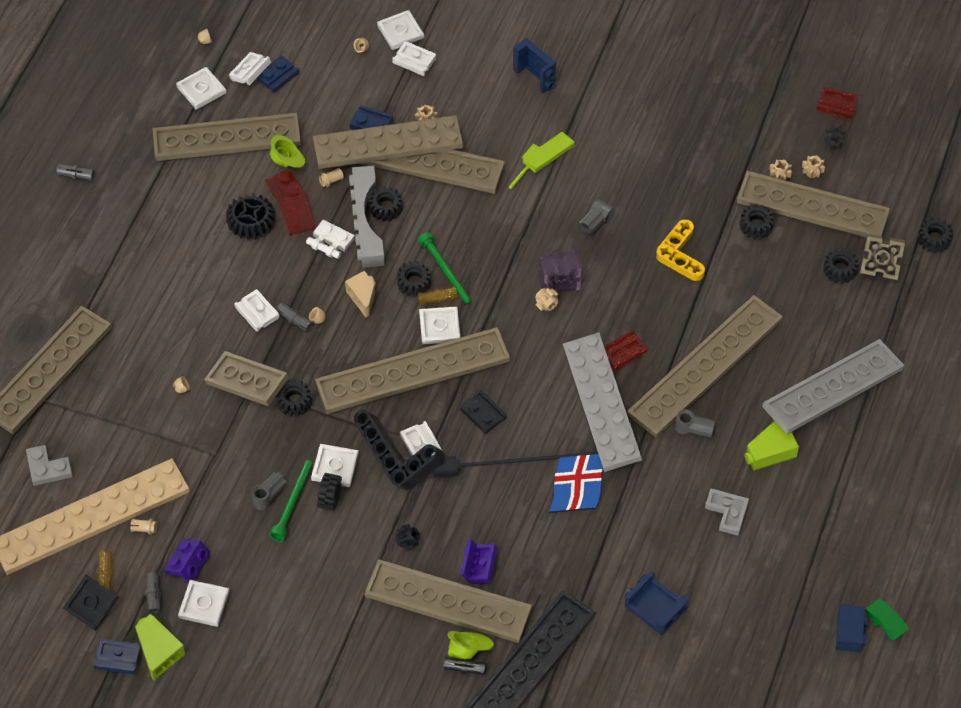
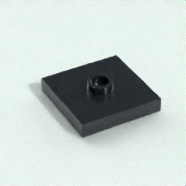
(90, 602)

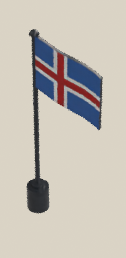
(575, 484)

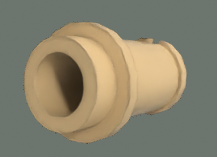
(331, 177)
(144, 526)

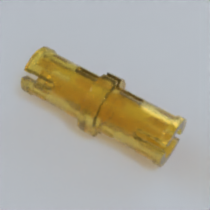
(437, 295)
(104, 570)

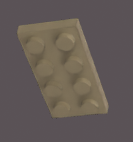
(246, 378)

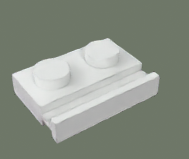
(414, 58)
(249, 68)
(257, 310)
(417, 437)

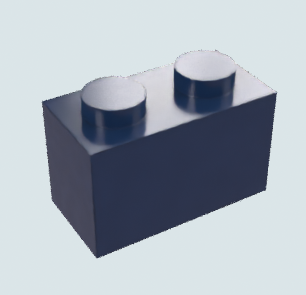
(850, 628)

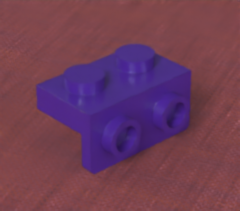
(187, 559)
(478, 562)

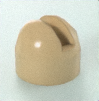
(204, 37)
(357, 42)
(317, 315)
(181, 385)

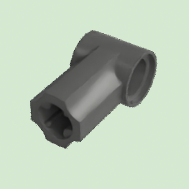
(599, 213)
(694, 424)
(268, 491)

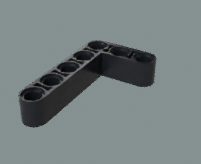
(401, 468)

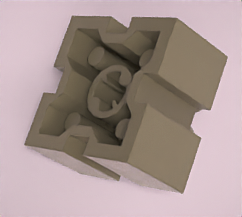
(882, 256)

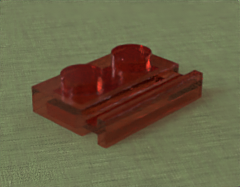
(837, 102)
(284, 186)
(296, 215)
(624, 349)

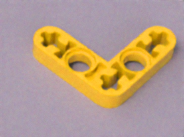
(674, 252)

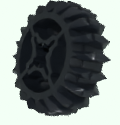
(250, 212)

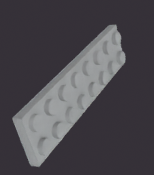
(833, 386)
(602, 402)

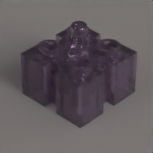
(560, 271)

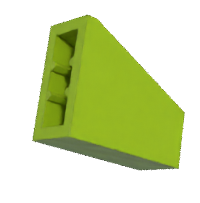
(771, 447)
(158, 645)

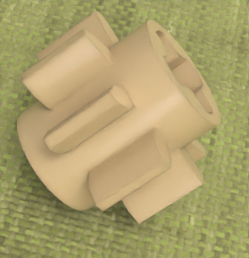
(425, 112)
(813, 166)
(780, 170)
(546, 299)

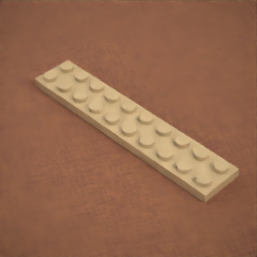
(91, 516)

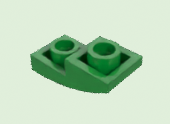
(884, 615)

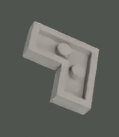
(46, 471)
(732, 508)

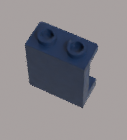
(536, 61)
(655, 603)

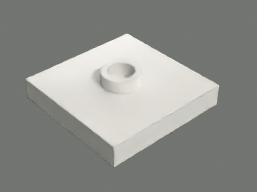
(400, 29)
(201, 88)
(439, 325)
(335, 461)
(203, 603)

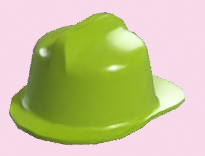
(285, 152)
(466, 644)

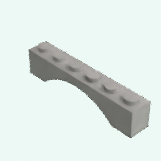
(371, 246)

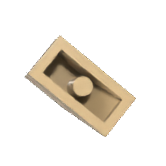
(362, 291)

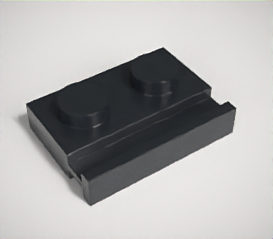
(483, 412)

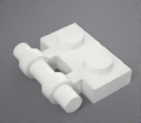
(332, 235)

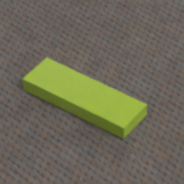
(548, 152)

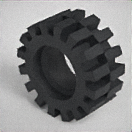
(385, 195)
(756, 213)
(935, 243)
(842, 257)
(413, 270)
(298, 406)
(329, 491)

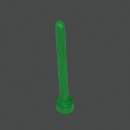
(427, 241)
(279, 531)

